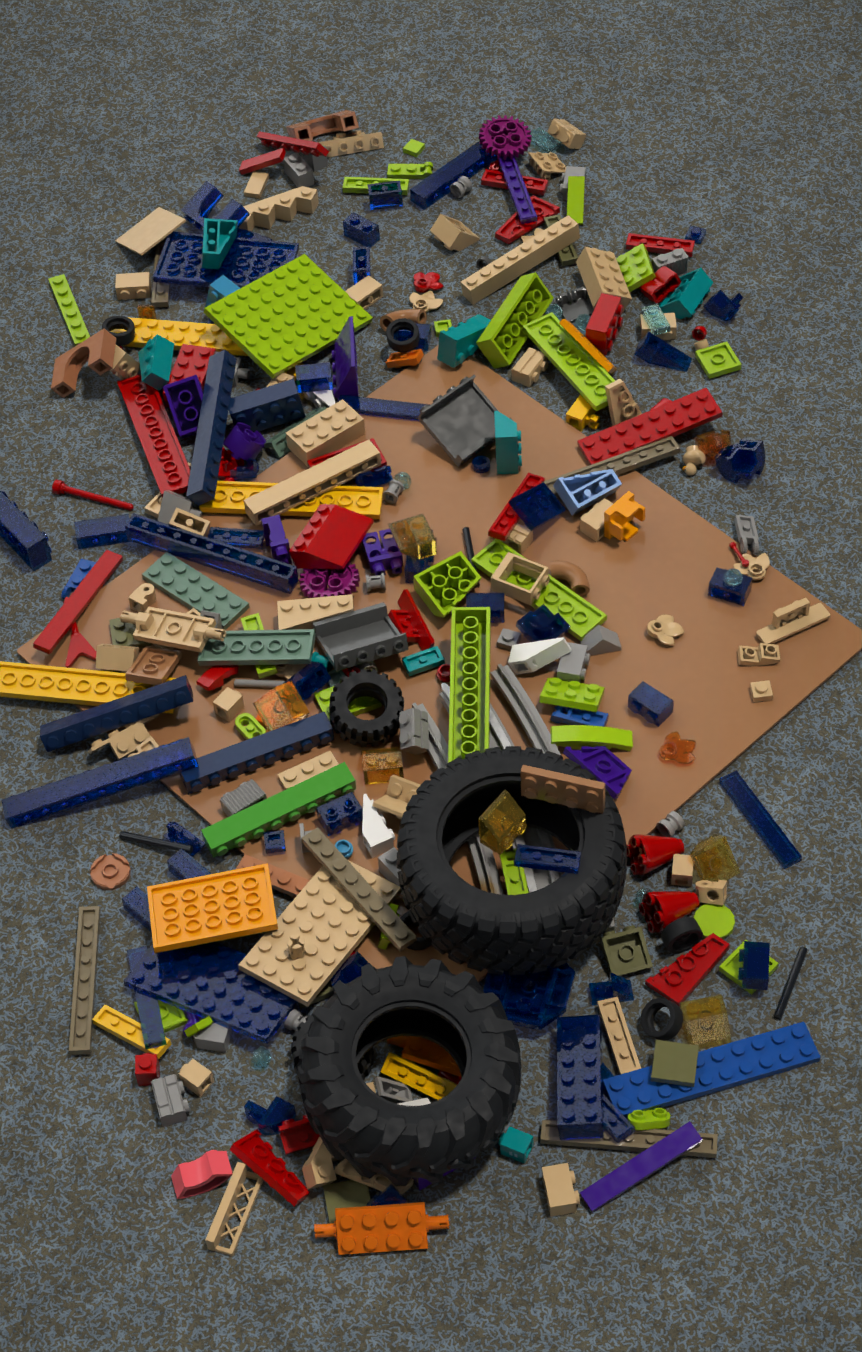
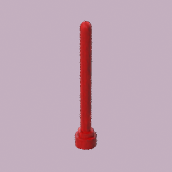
(60, 487)

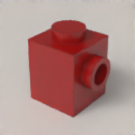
(146, 1068)

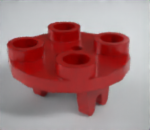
(228, 463)

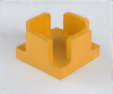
(619, 515)

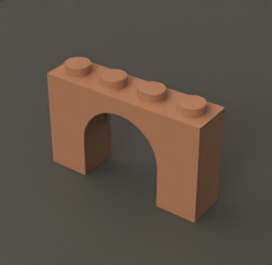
(339, 121)
(96, 350)

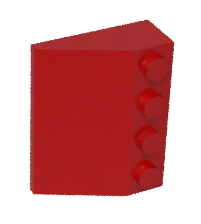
(329, 538)

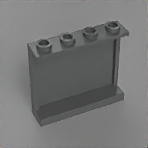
(461, 421)
(359, 637)

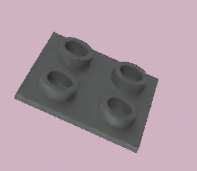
(574, 303)

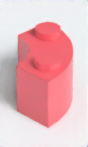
(201, 1174)

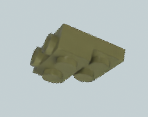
(626, 951)

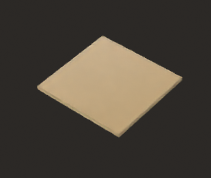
(150, 231)

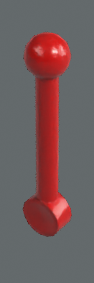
(745, 563)

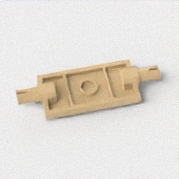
(173, 628)

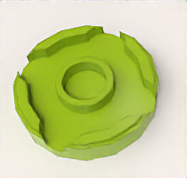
(715, 919)

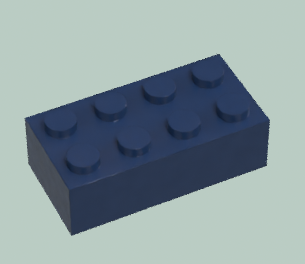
(267, 406)

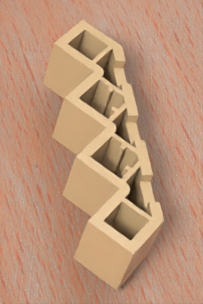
(281, 206)
(319, 1168)

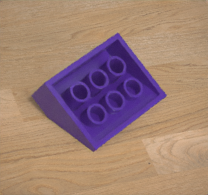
(345, 362)

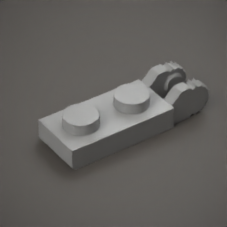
(746, 533)

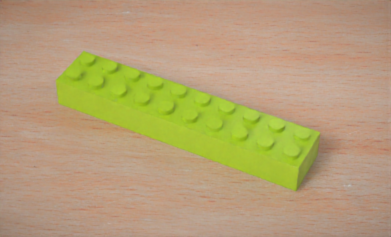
(469, 681)

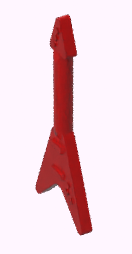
(78, 646)

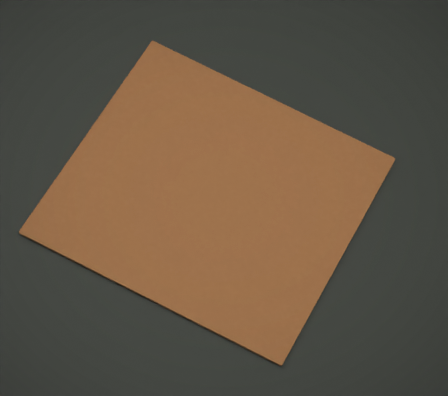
(631, 581)

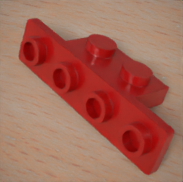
(410, 621)

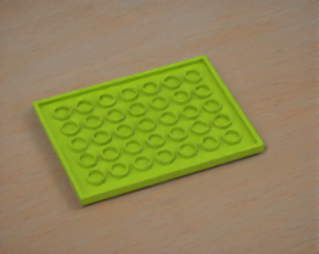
(286, 315)

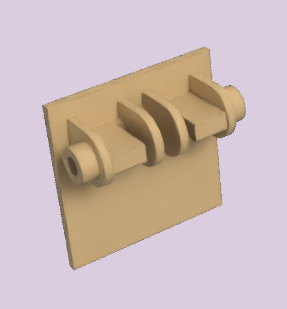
(546, 164)

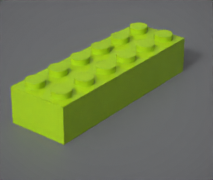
(504, 332)

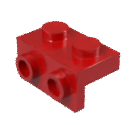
(297, 1135)

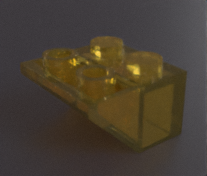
(414, 537)

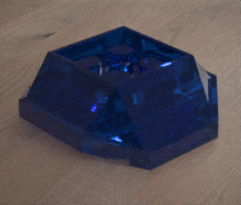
(536, 1007)

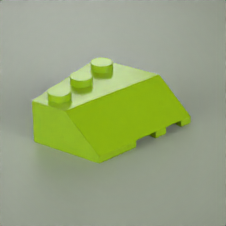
(446, 583)

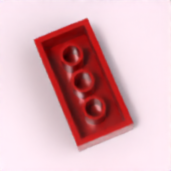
(190, 361)

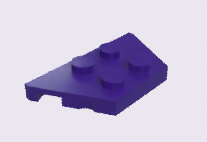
(602, 765)

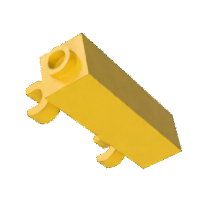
(581, 415)

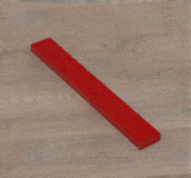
(77, 602)

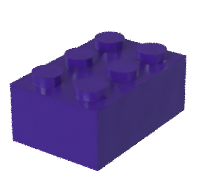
(185, 404)

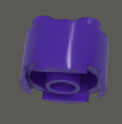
(244, 442)

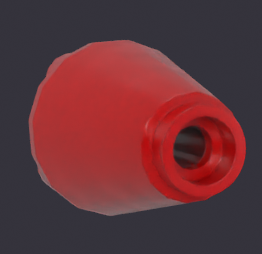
(651, 852)
(664, 907)

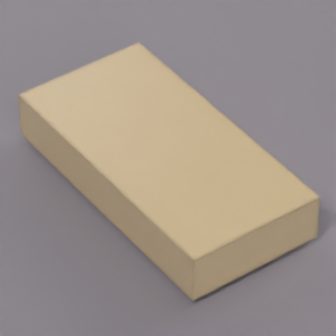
(256, 184)

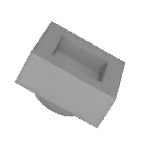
(508, 638)

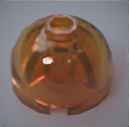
(712, 442)

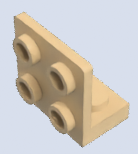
(397, 796)

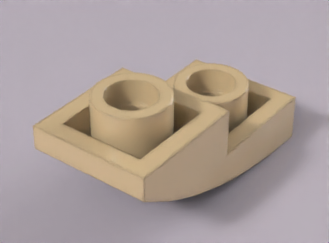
(757, 656)

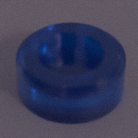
(481, 464)

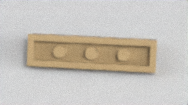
(226, 1207)

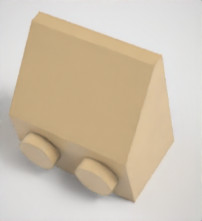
(453, 233)

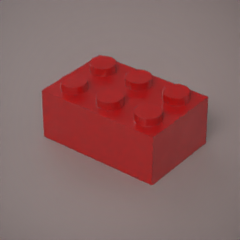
(605, 322)

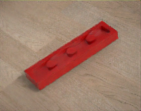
(496, 179)
(659, 244)

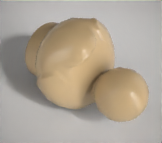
(691, 458)

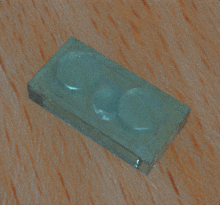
(544, 140)
(655, 319)

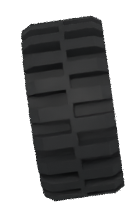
(369, 685)

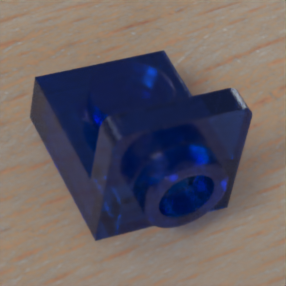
(248, 471)

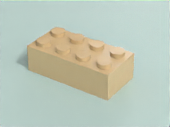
(602, 275)
(325, 432)

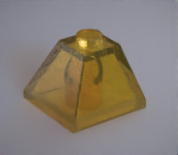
(714, 859)

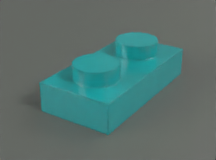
(423, 661)

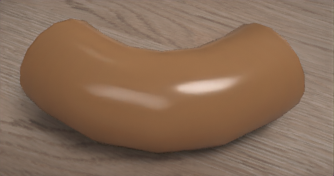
(416, 315)
(571, 574)

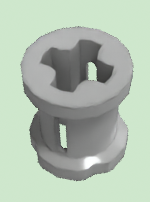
(393, 491)
(376, 581)

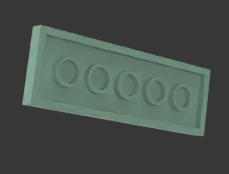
(194, 589)
(260, 648)

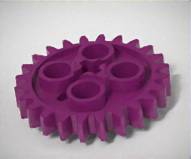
(505, 137)
(341, 582)

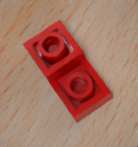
(214, 676)

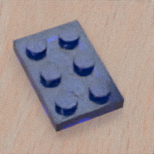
(537, 506)

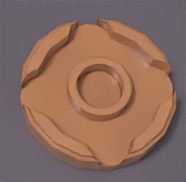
(112, 877)

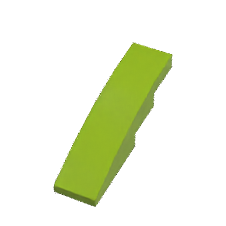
(591, 736)

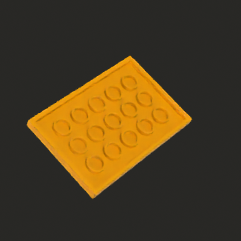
(211, 908)

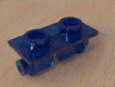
(377, 478)
(178, 834)

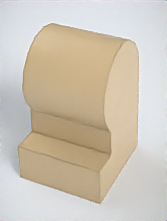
(142, 597)
(711, 892)

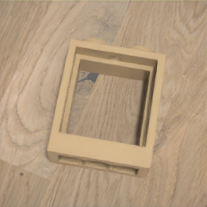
(522, 565)

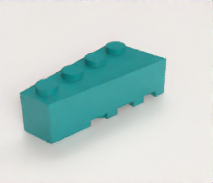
(461, 341)

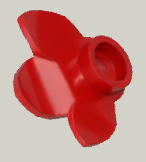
(429, 281)

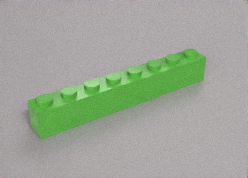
(278, 810)

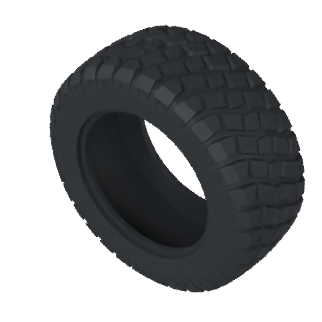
(500, 929)

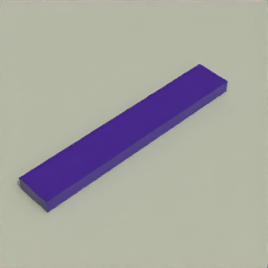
(517, 190)
(640, 1167)

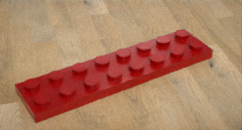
(651, 426)

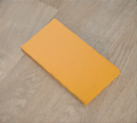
(588, 346)

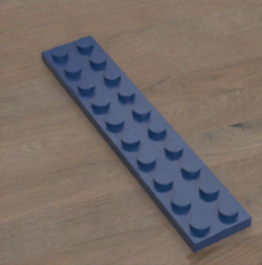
(717, 1069)

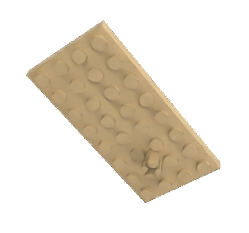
(314, 936)

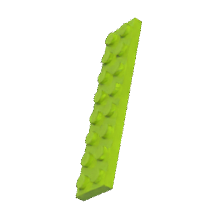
(570, 359)
(555, 596)

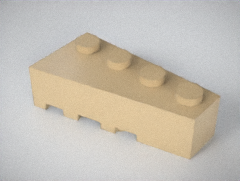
(303, 612)

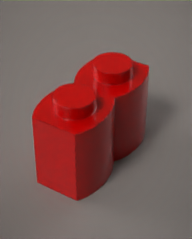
(659, 287)

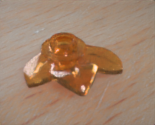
(680, 749)

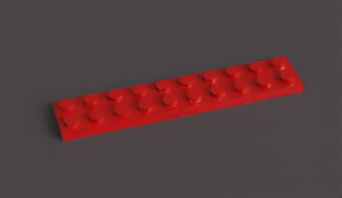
(156, 435)

